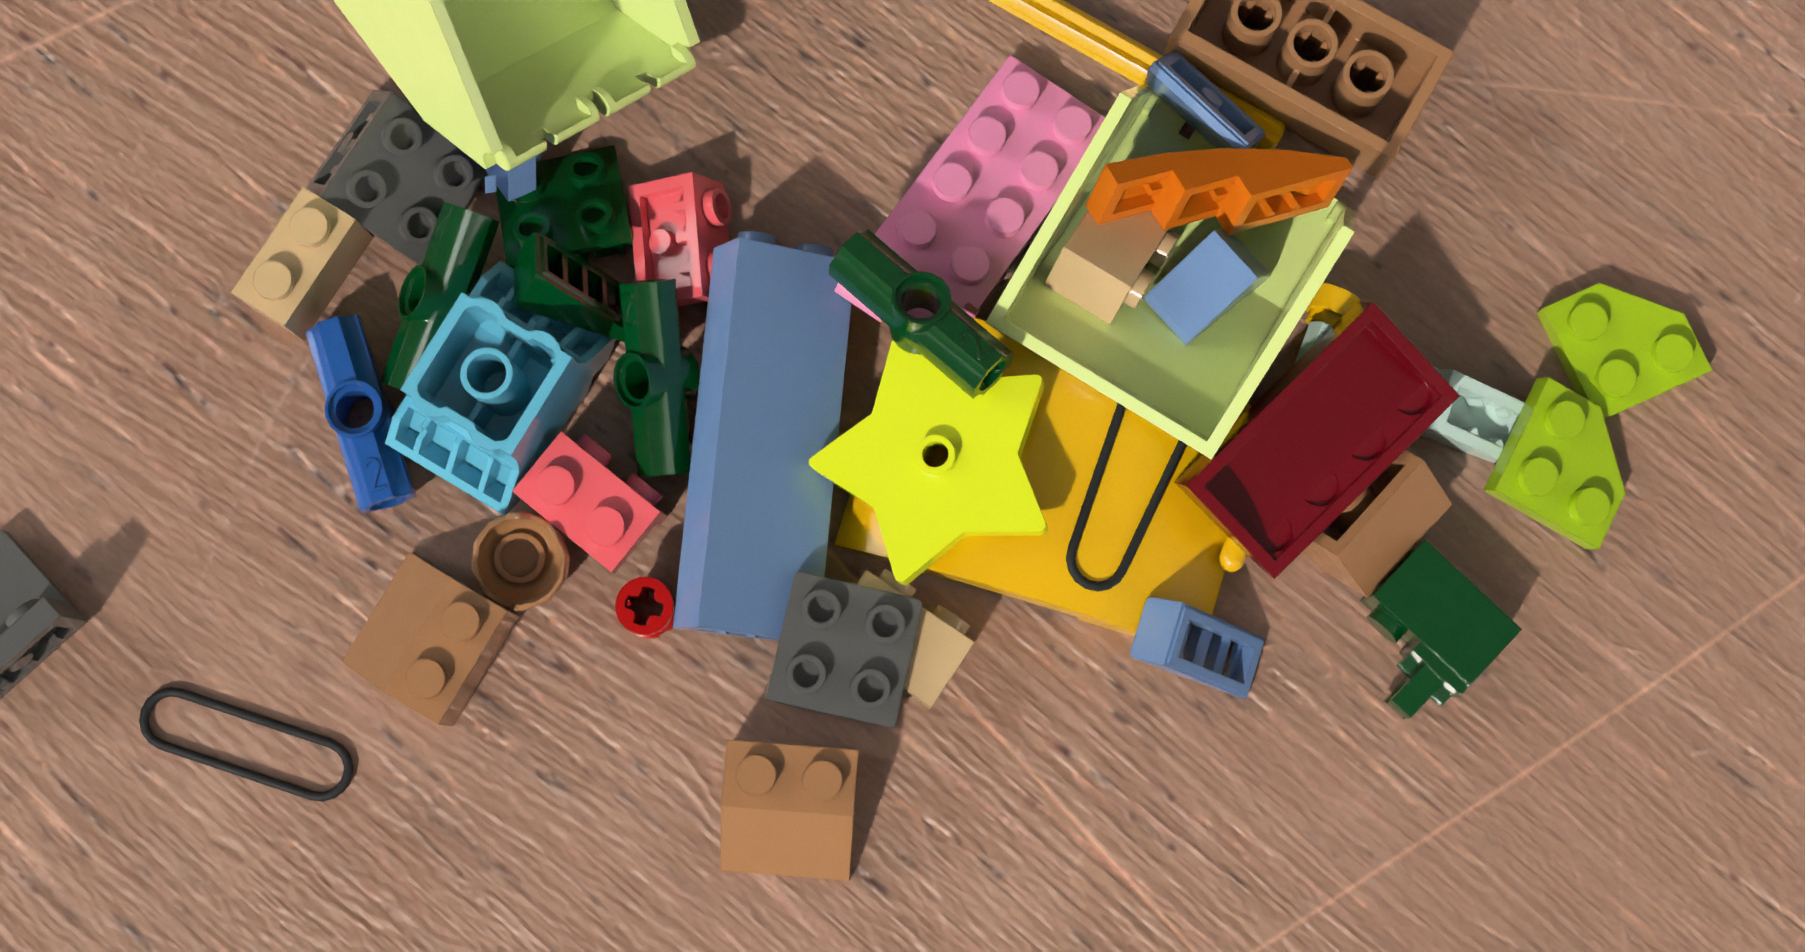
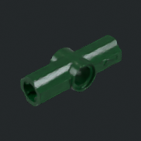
(430, 290)
(946, 339)
(656, 376)

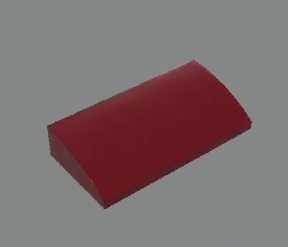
(1318, 438)

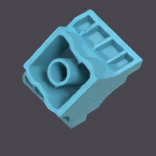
(493, 391)

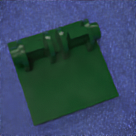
(574, 203)

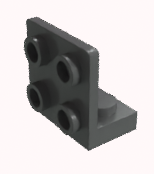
(396, 174)
(32, 614)
(844, 650)

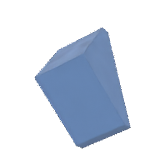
(1206, 285)

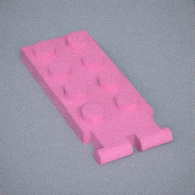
(989, 185)

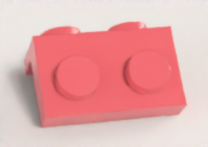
(589, 500)

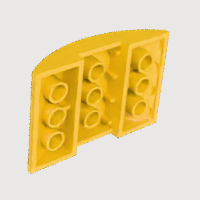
(1060, 455)

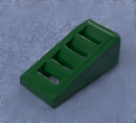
(563, 286)

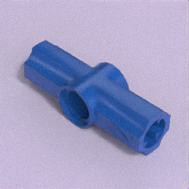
(351, 375)

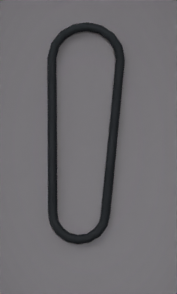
(1089, 499)

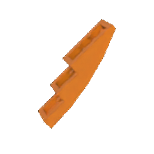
(1230, 183)

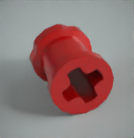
(638, 590)

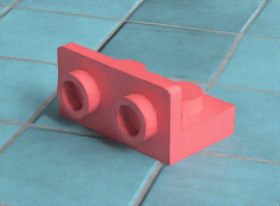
(676, 230)

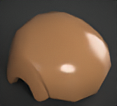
(520, 560)

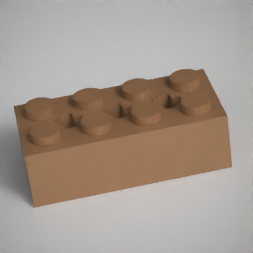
(1318, 95)

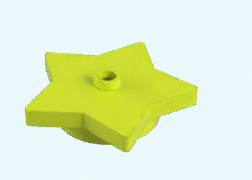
(972, 494)

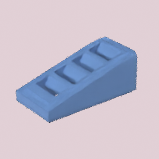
(1163, 638)

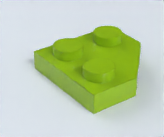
(1621, 347)
(1560, 465)

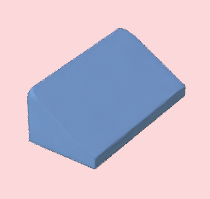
(1202, 103)

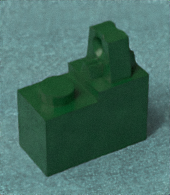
(1445, 623)

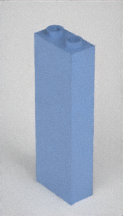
(761, 414)

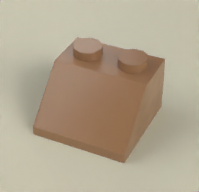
(1381, 525)
(430, 641)
(788, 809)

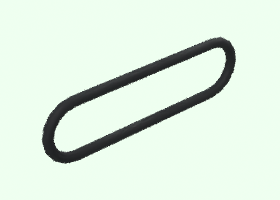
(238, 770)

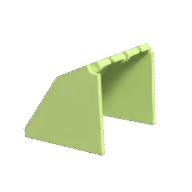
(523, 69)
(1137, 358)

